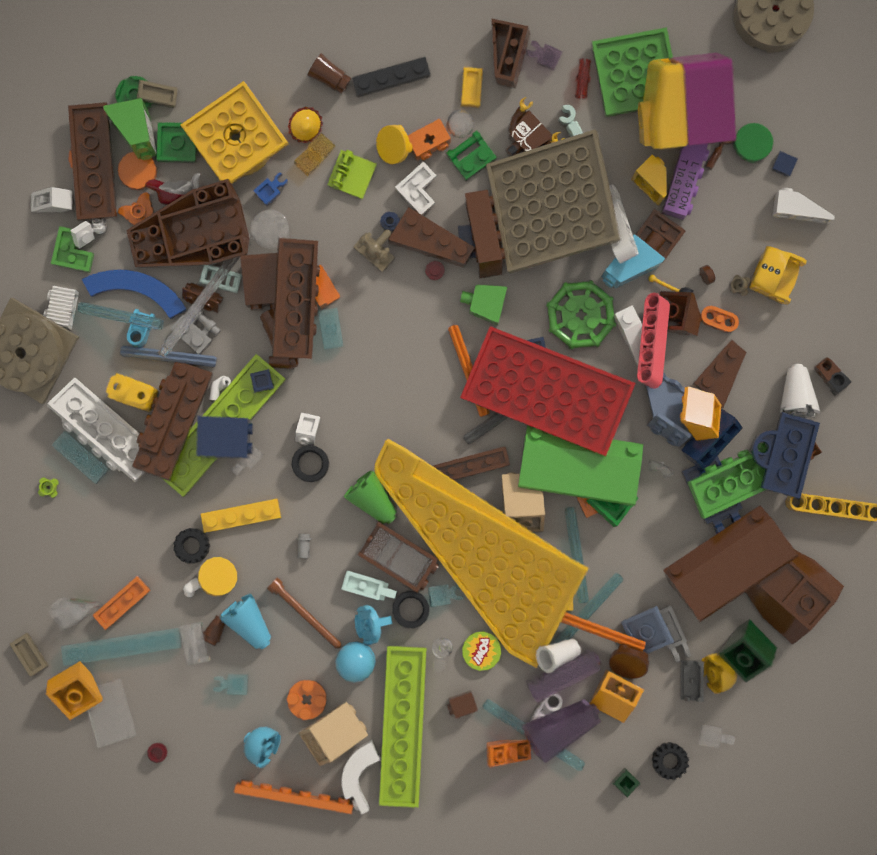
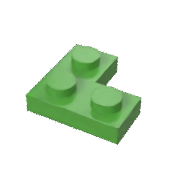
(67, 255)

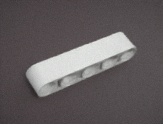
(626, 247)

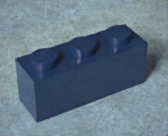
(705, 451)

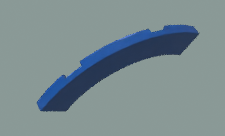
(135, 282)

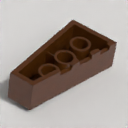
(484, 233)
(426, 237)

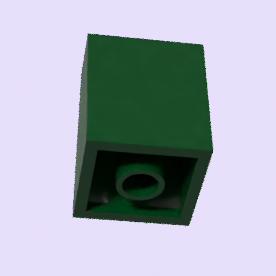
(748, 651)

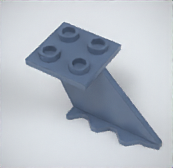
(666, 410)

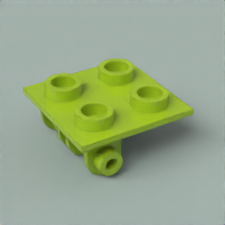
(351, 174)

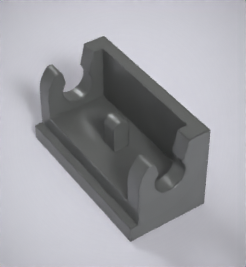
(692, 680)

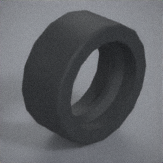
(306, 449)
(396, 606)

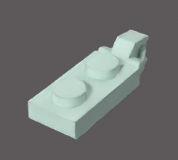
(367, 586)

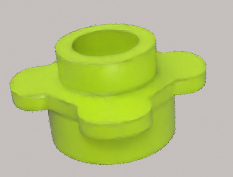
(43, 487)

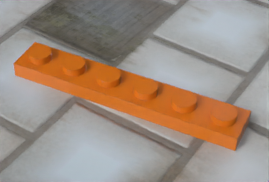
(286, 795)

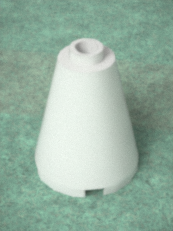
(799, 394)

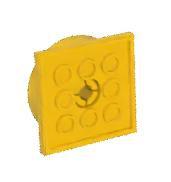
(233, 114)

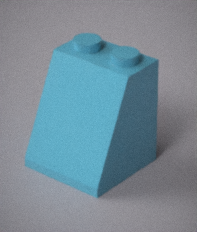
(645, 262)

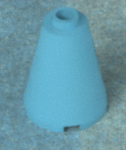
(247, 622)

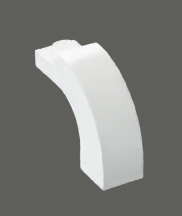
(357, 762)

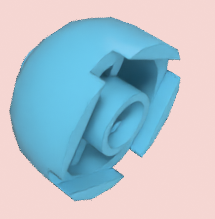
(260, 745)

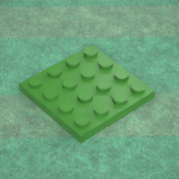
(623, 67)

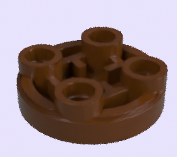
(629, 662)

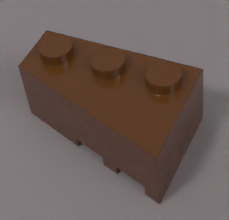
(509, 48)

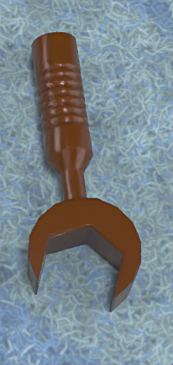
(717, 152)

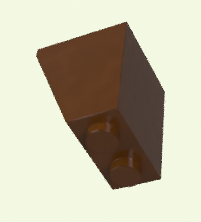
(259, 280)

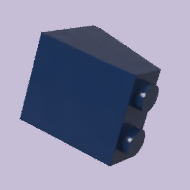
(224, 437)

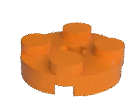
(305, 710)

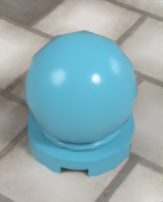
(355, 662)

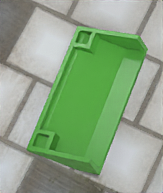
(571, 470)

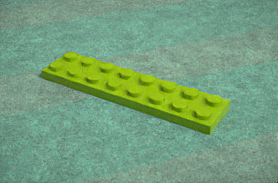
(236, 402)
(402, 726)

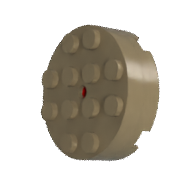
(772, 23)

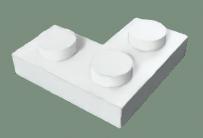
(412, 188)

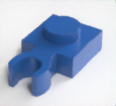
(268, 190)

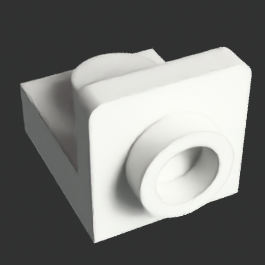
(307, 429)

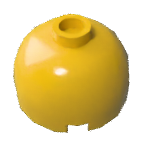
(719, 673)

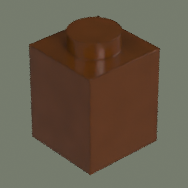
(462, 704)

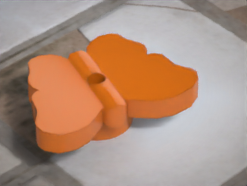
(130, 212)

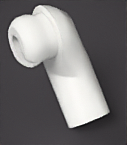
(217, 386)
(191, 587)

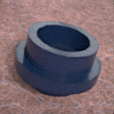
(385, 225)

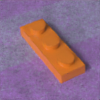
(121, 603)

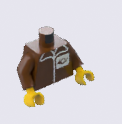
(527, 131)

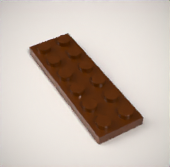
(92, 162)

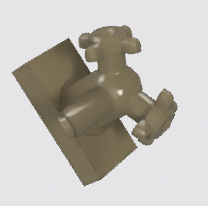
(373, 250)

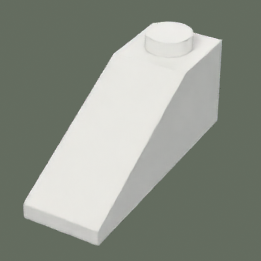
(796, 206)
(630, 329)

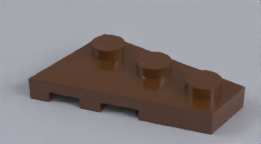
(722, 372)

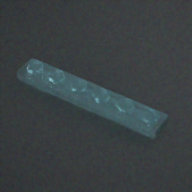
(121, 646)

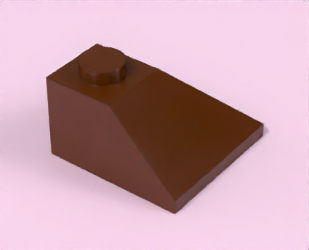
(683, 313)

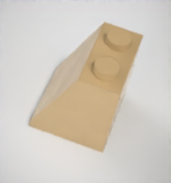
(523, 504)
(333, 734)

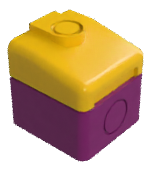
(688, 101)

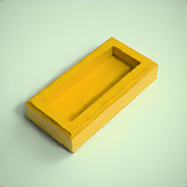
(471, 87)

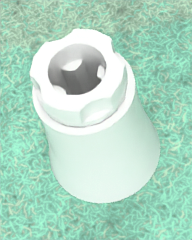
(557, 654)

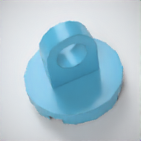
(369, 625)

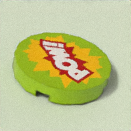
(481, 651)

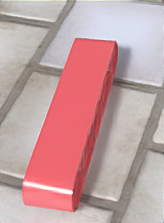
(653, 340)

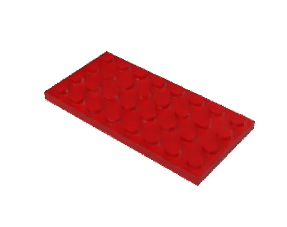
(548, 391)

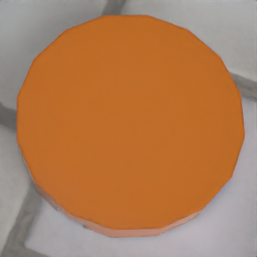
(136, 172)

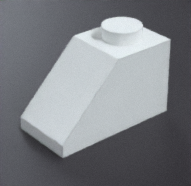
(51, 200)

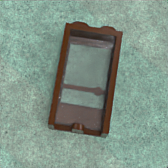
(399, 557)

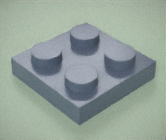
(650, 628)

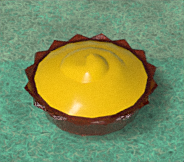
(305, 124)

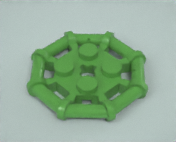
(589, 322)

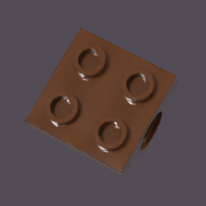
(660, 233)

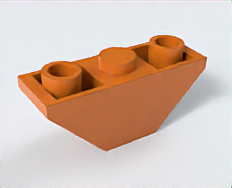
(507, 751)

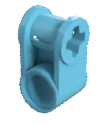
(135, 329)

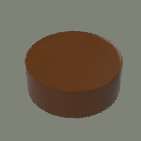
(707, 274)

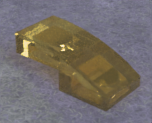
(314, 154)

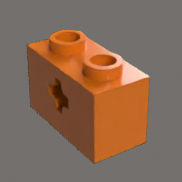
(433, 131)

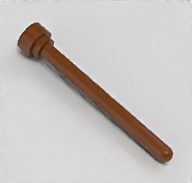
(277, 588)

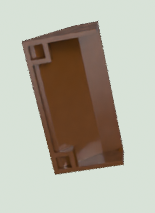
(730, 563)

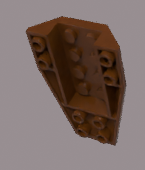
(192, 230)
(795, 597)

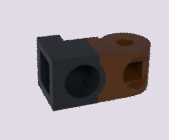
(832, 375)

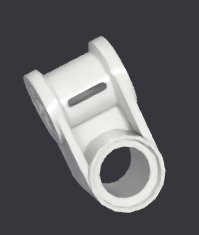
(544, 708)

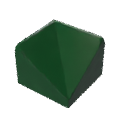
(626, 782)

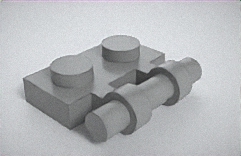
(194, 336)

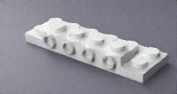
(98, 427)

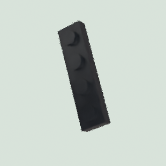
(391, 76)

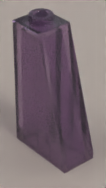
(560, 728)

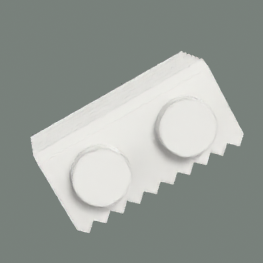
(62, 306)

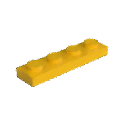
(240, 515)

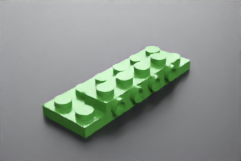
(727, 483)

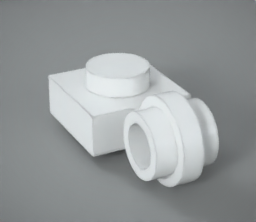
(84, 232)

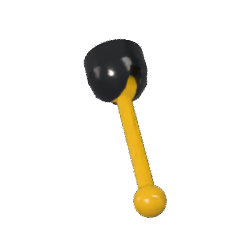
(652, 278)

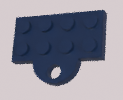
(786, 454)

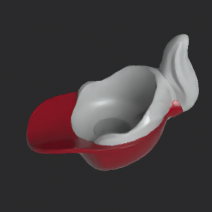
(170, 191)

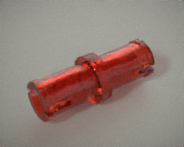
(583, 78)

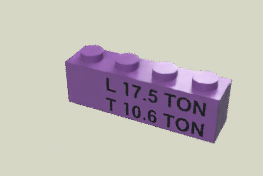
(684, 180)

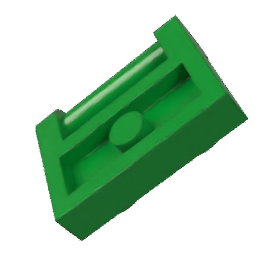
(475, 160)

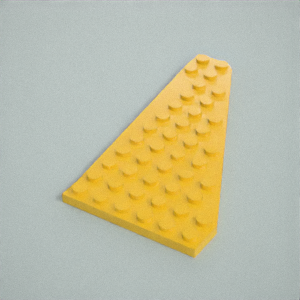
(499, 565)

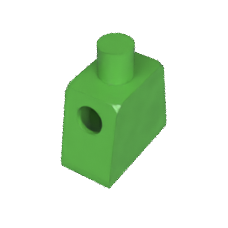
(485, 302)

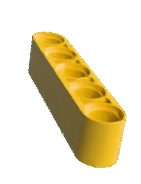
(825, 507)

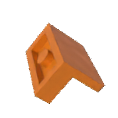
(327, 291)

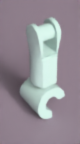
(572, 127)

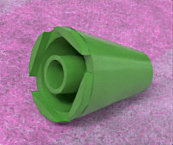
(372, 498)

